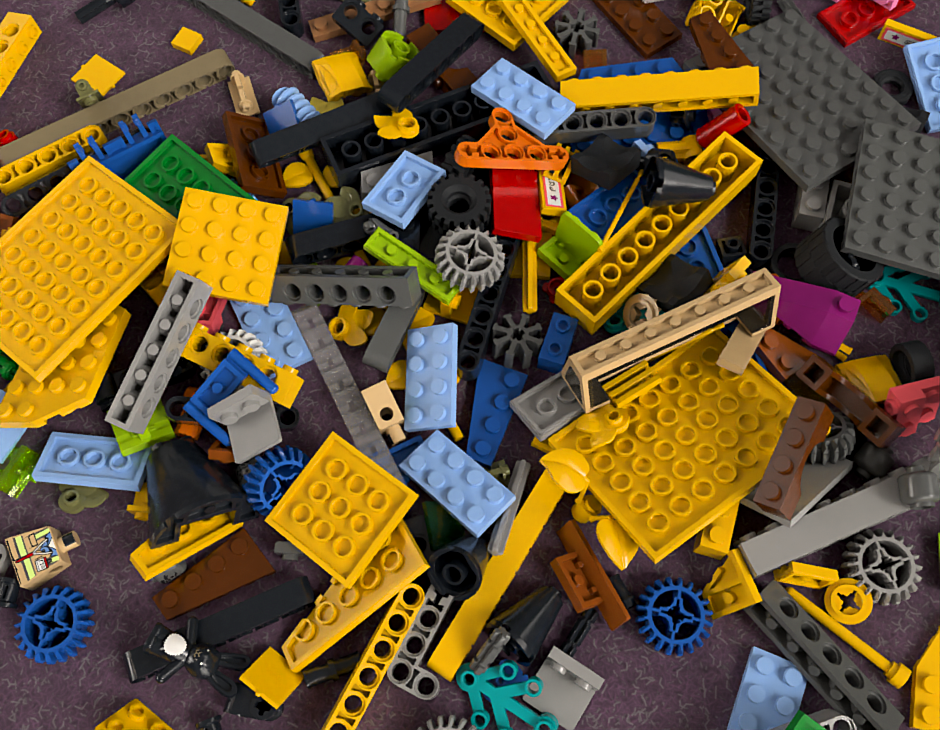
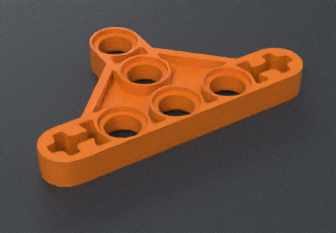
(521, 145)

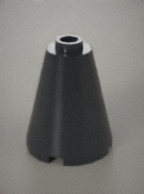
(674, 184)
(459, 566)
(529, 623)

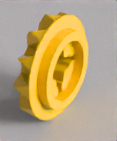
(849, 615)

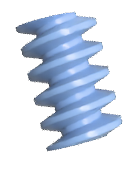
(302, 105)

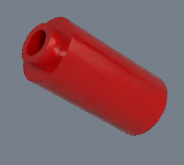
(730, 121)

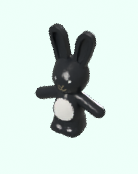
(198, 659)

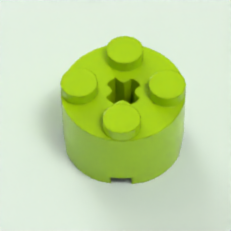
(390, 54)

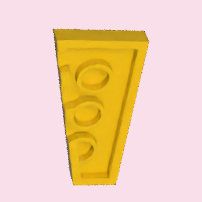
(192, 539)

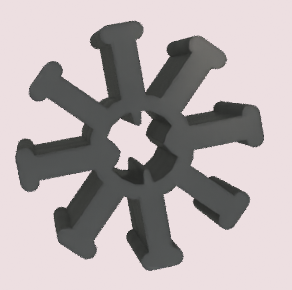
(576, 32)
(516, 341)

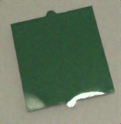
(440, 525)

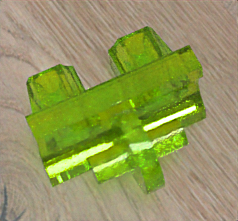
(18, 471)

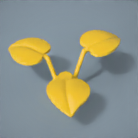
(569, 473)

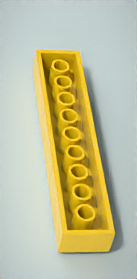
(651, 236)

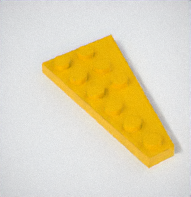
(343, 608)

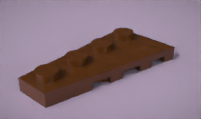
(715, 43)
(224, 570)

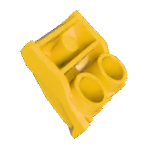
(725, 11)
(341, 76)
(871, 375)

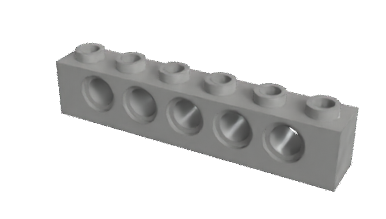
(159, 353)

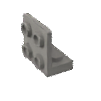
(249, 421)
(566, 688)

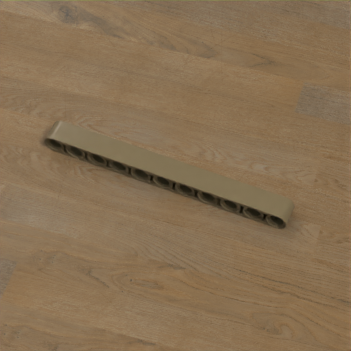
(139, 99)

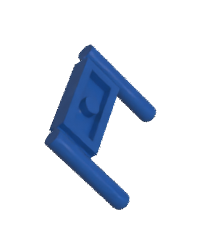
(220, 385)

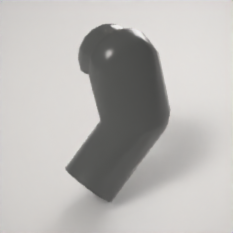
(373, 223)

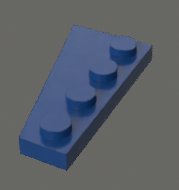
(492, 410)

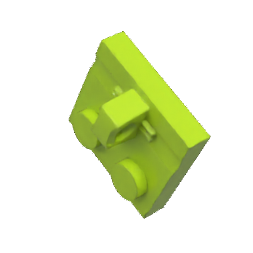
(157, 431)

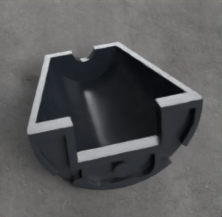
(187, 489)

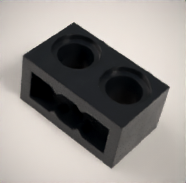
(354, 26)

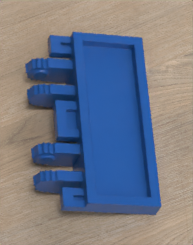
(124, 157)

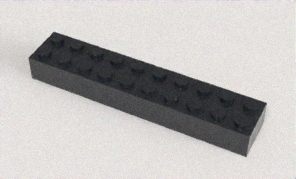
(440, 124)

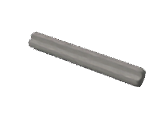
(505, 520)

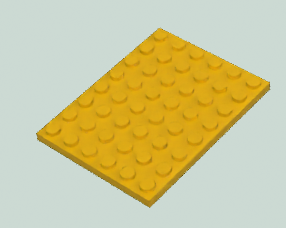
(75, 263)
(688, 446)

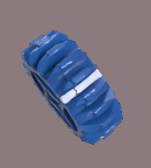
(261, 483)
(687, 618)
(43, 649)

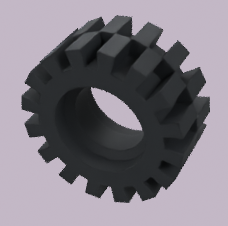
(757, 11)

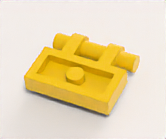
(730, 274)

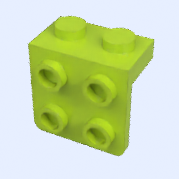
(569, 246)

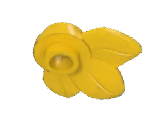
(397, 125)
(354, 325)
(603, 424)

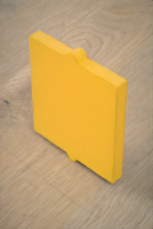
(99, 74)
(272, 678)

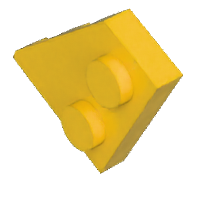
(731, 587)

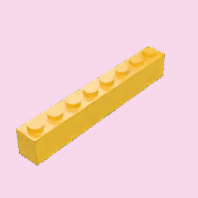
(667, 90)

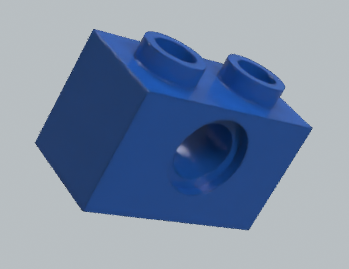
(557, 343)

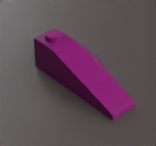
(816, 313)

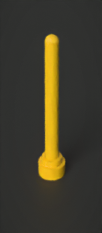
(896, 673)

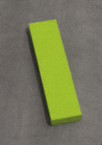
(396, 253)

